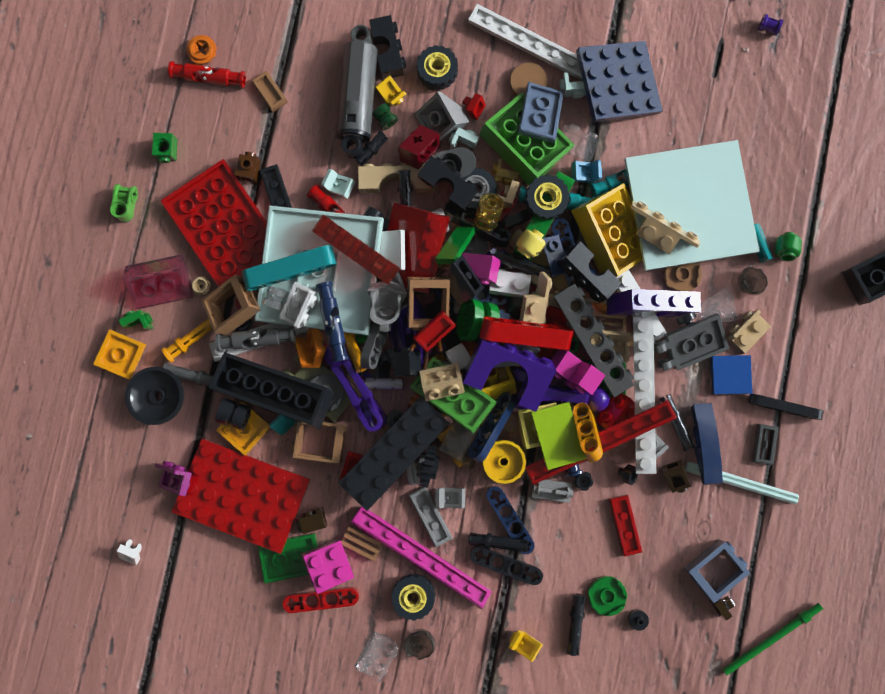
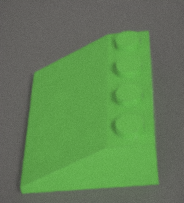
(522, 153)

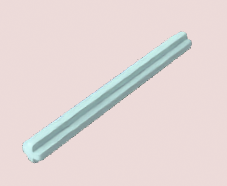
(750, 485)

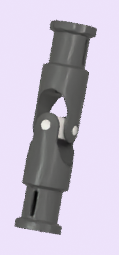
(259, 338)

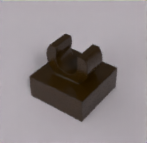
(723, 606)

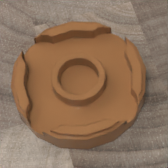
(527, 73)
(682, 277)

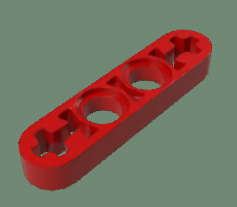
(321, 600)

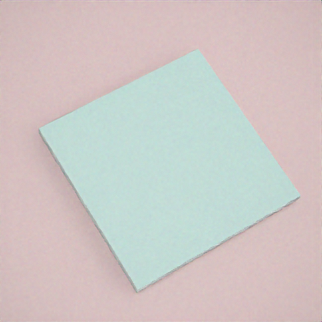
(702, 193)
(291, 233)

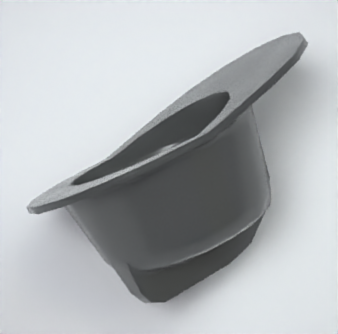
(459, 159)

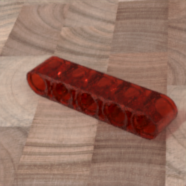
(355, 249)

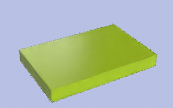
(557, 435)

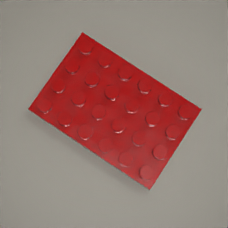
(219, 222)
(242, 496)

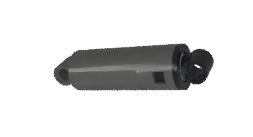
(357, 91)

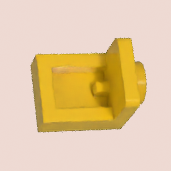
(390, 91)
(525, 645)

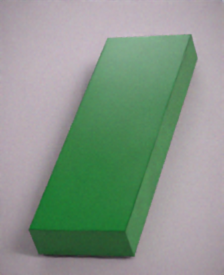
(455, 245)

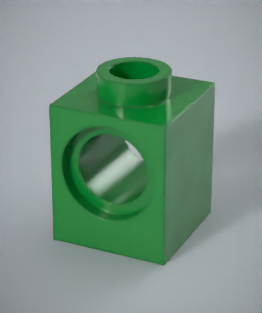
(161, 140)

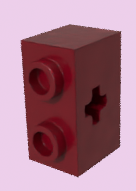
(419, 147)

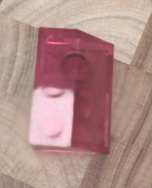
(158, 281)

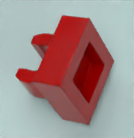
(474, 105)

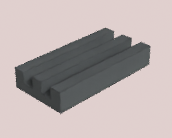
(757, 445)

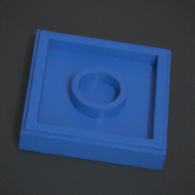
(731, 374)

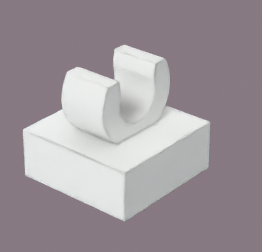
(128, 554)

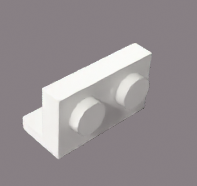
(511, 284)
(298, 305)

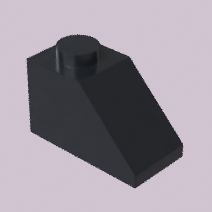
(463, 281)

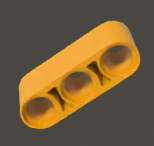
(590, 439)

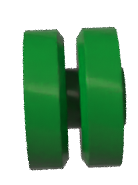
(471, 316)

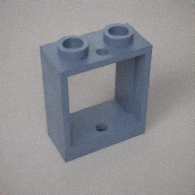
(704, 558)

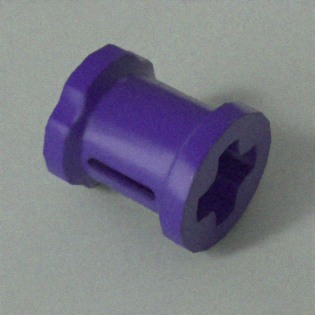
(770, 24)

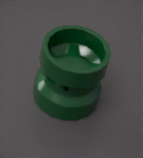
(385, 117)

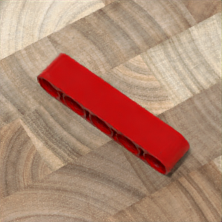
(526, 333)

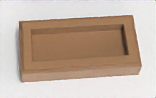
(269, 91)

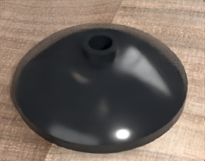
(142, 393)

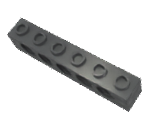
(623, 380)

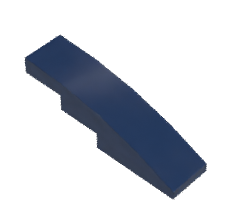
(708, 445)

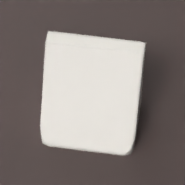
(458, 355)

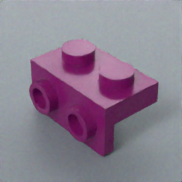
(174, 478)

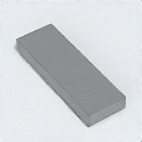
(430, 517)

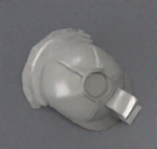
(386, 303)

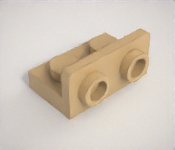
(749, 331)
(441, 382)

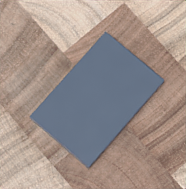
(540, 112)

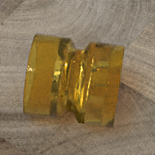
(489, 211)

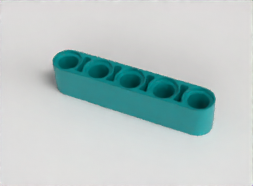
(289, 267)

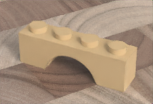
(372, 177)

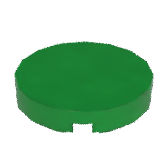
(607, 595)

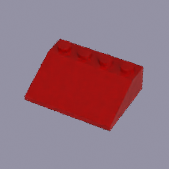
(423, 240)

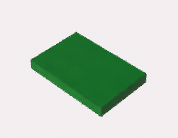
(289, 562)

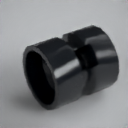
(233, 414)

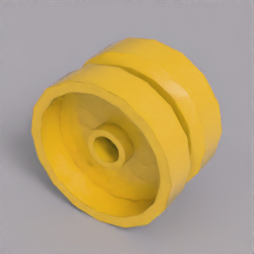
(515, 462)

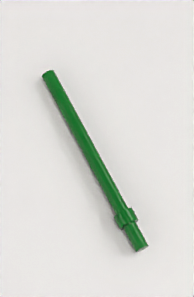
(803, 617)

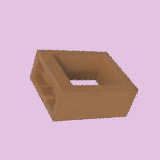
(426, 282)
(222, 293)
(296, 447)

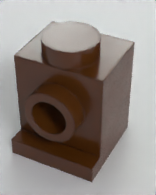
(252, 171)

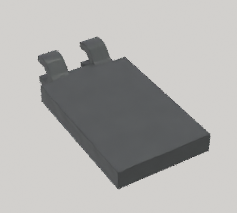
(692, 343)

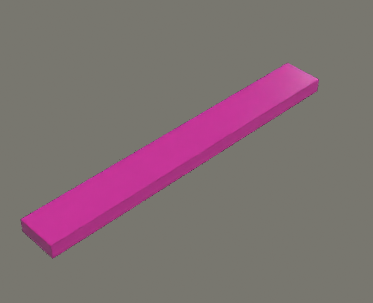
(421, 557)

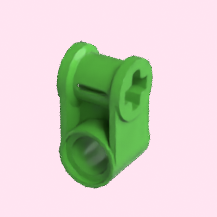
(124, 199)

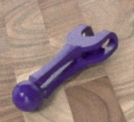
(596, 402)
(367, 405)

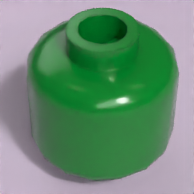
(788, 246)

